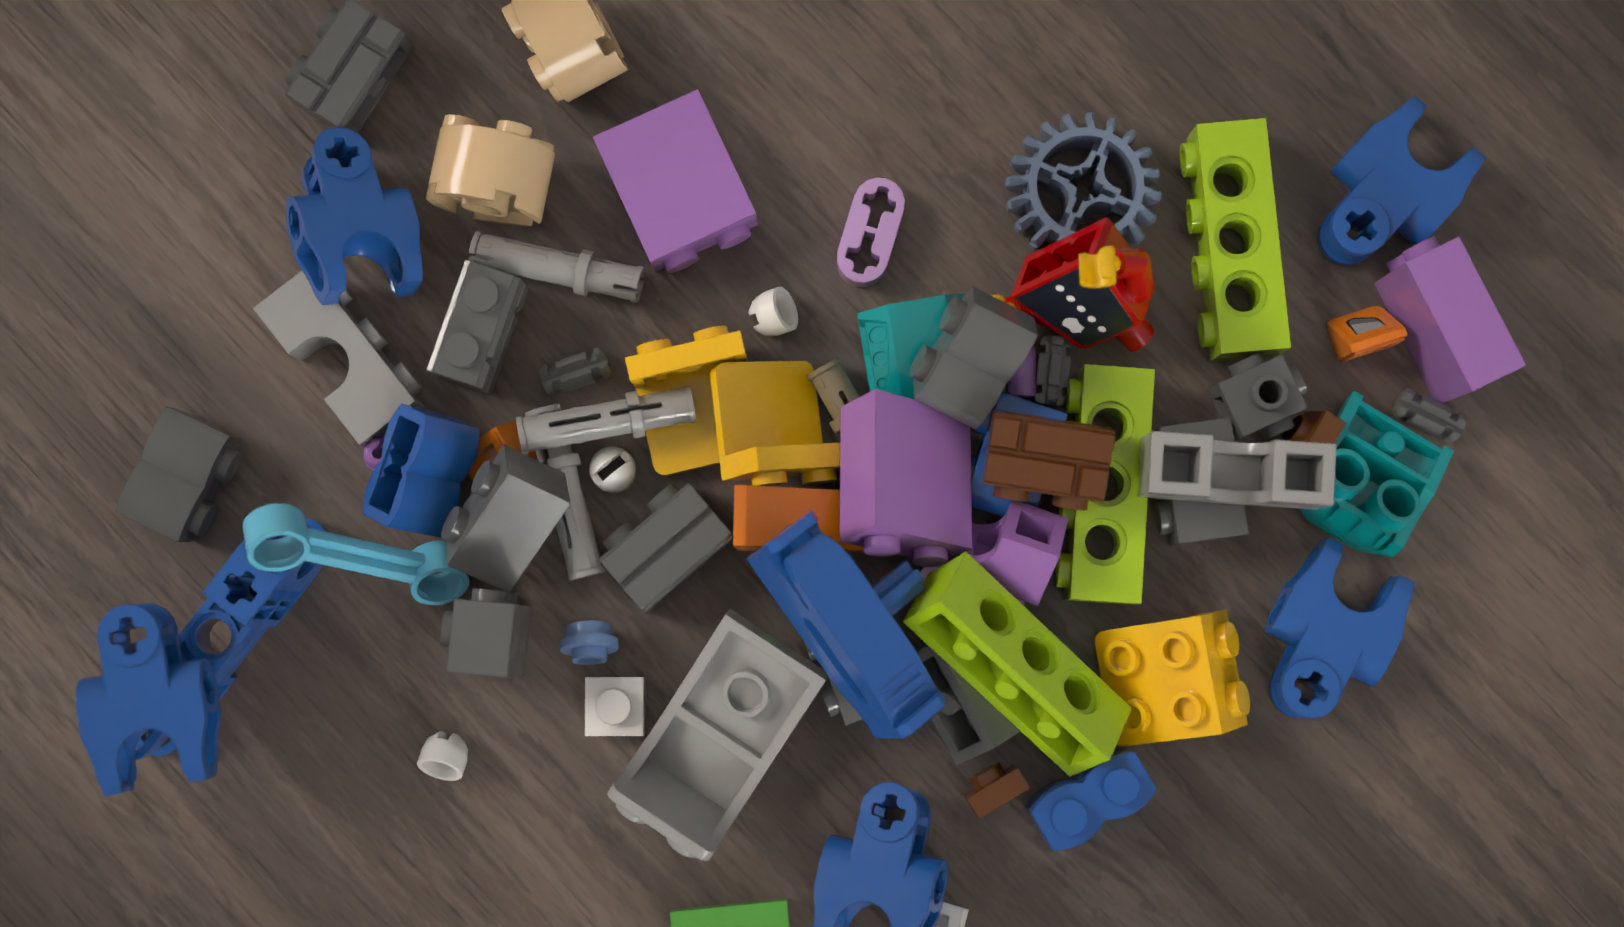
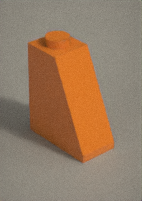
(768, 510)

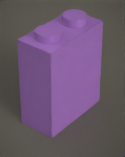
(677, 182)
(1448, 319)
(904, 479)

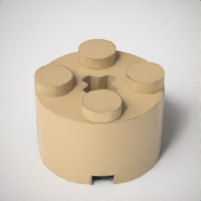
(570, 44)
(491, 171)

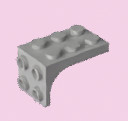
(717, 737)

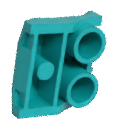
(894, 336)
(1380, 480)

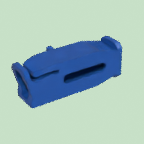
(851, 625)

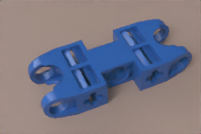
(249, 606)

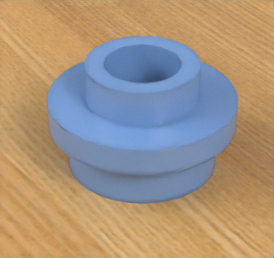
(589, 642)

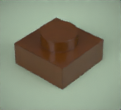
(1315, 428)
(994, 788)

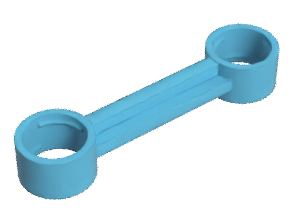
(348, 554)

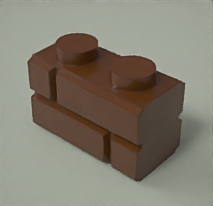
(1047, 458)

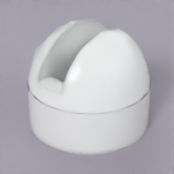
(774, 312)
(618, 480)
(443, 757)

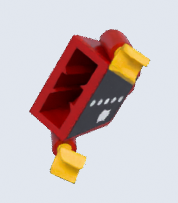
(1088, 288)

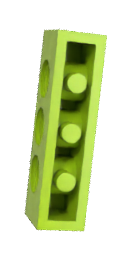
(1244, 153)
(1118, 579)
(1018, 665)

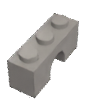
(372, 383)
(1236, 473)

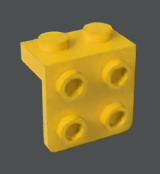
(669, 367)
(770, 424)
(1175, 677)

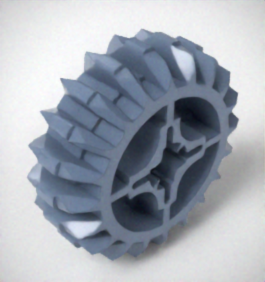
(1102, 146)

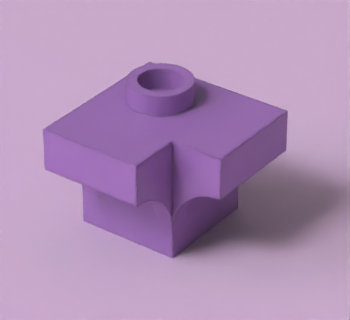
(1020, 549)

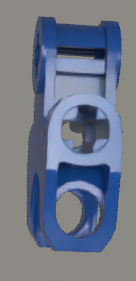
(1391, 190)
(351, 216)
(1328, 638)
(145, 690)
(882, 865)

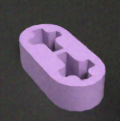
(857, 229)

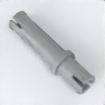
(579, 271)
(606, 419)
(575, 525)

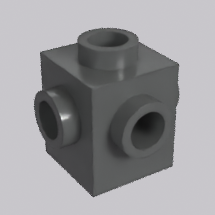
(1240, 399)

